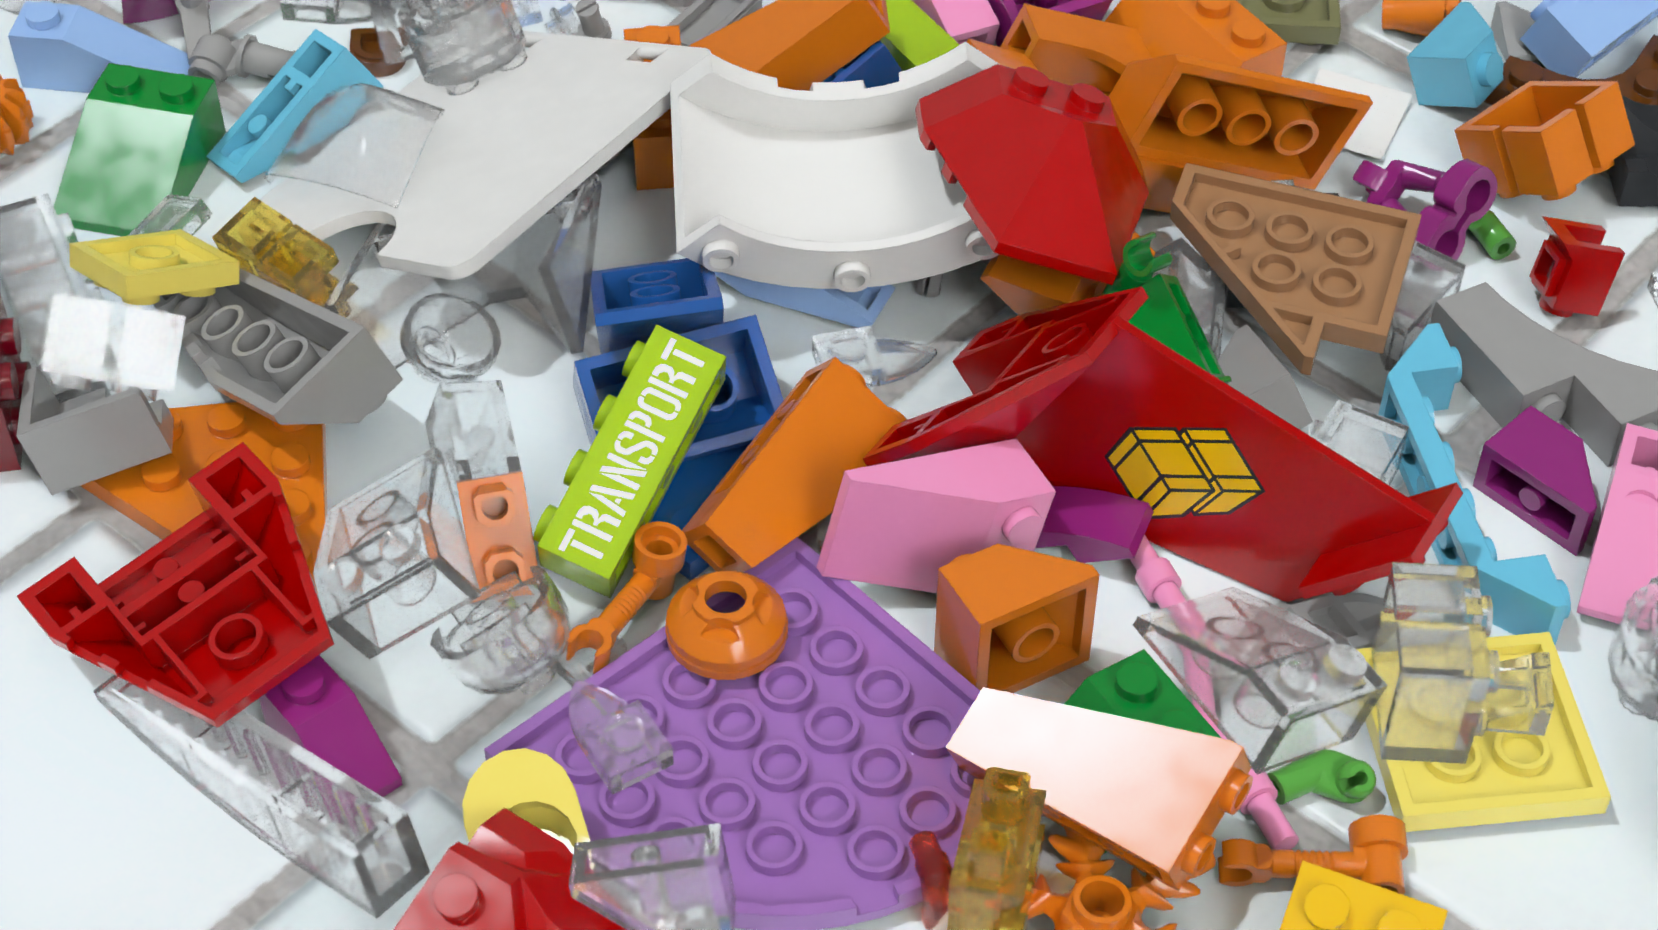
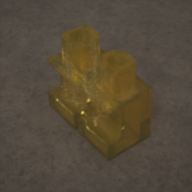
(279, 251)
(997, 853)

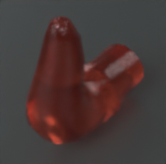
(934, 874)

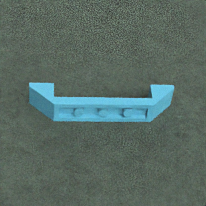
(1521, 589)

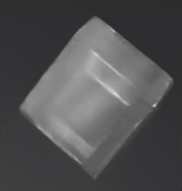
(1523, 696)

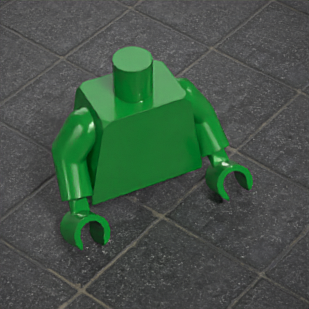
(1167, 310)

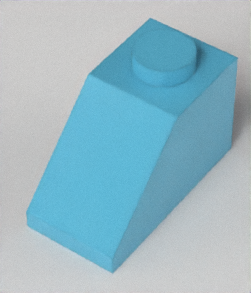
(1457, 61)

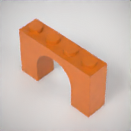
(1091, 53)

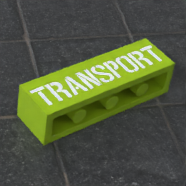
(630, 460)

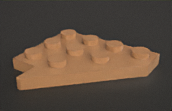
(1299, 257)

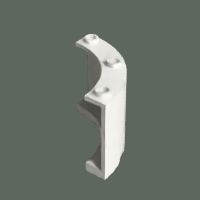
(817, 180)

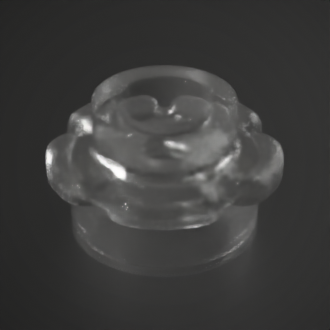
(563, 20)

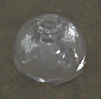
(507, 636)

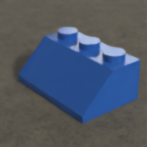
(741, 406)

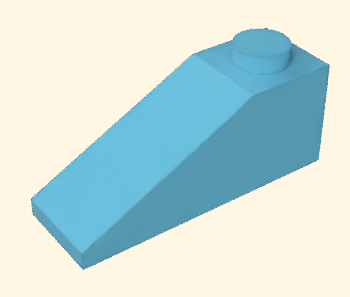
(301, 83)

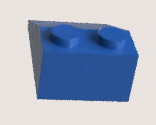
(664, 293)

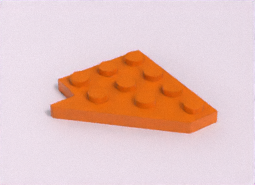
(159, 490)

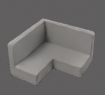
(89, 433)

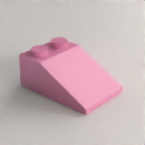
(922, 512)

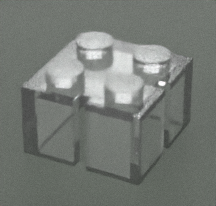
(110, 343)
(1434, 662)

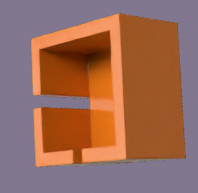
(1548, 136)

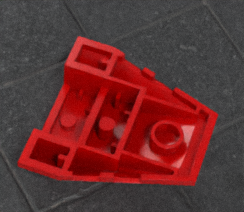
(1040, 167)
(205, 611)

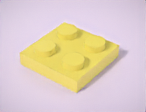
(154, 265)

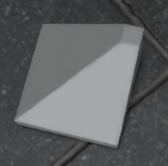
(1508, 26)

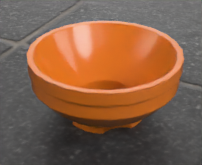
(726, 643)

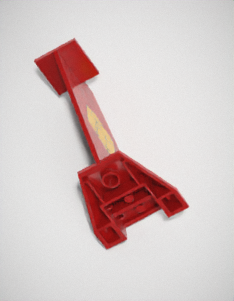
(1218, 469)

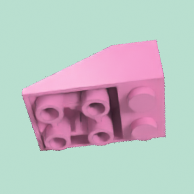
(1627, 530)

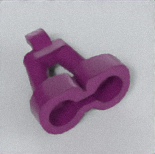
(1459, 197)

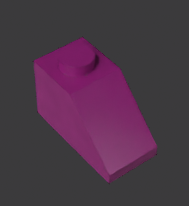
(1540, 477)
(328, 721)

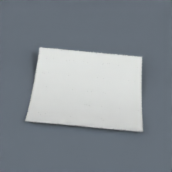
(1382, 119)

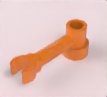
(657, 558)
(1375, 856)

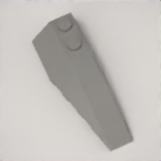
(284, 353)

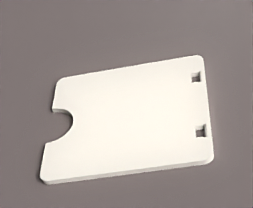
(504, 151)

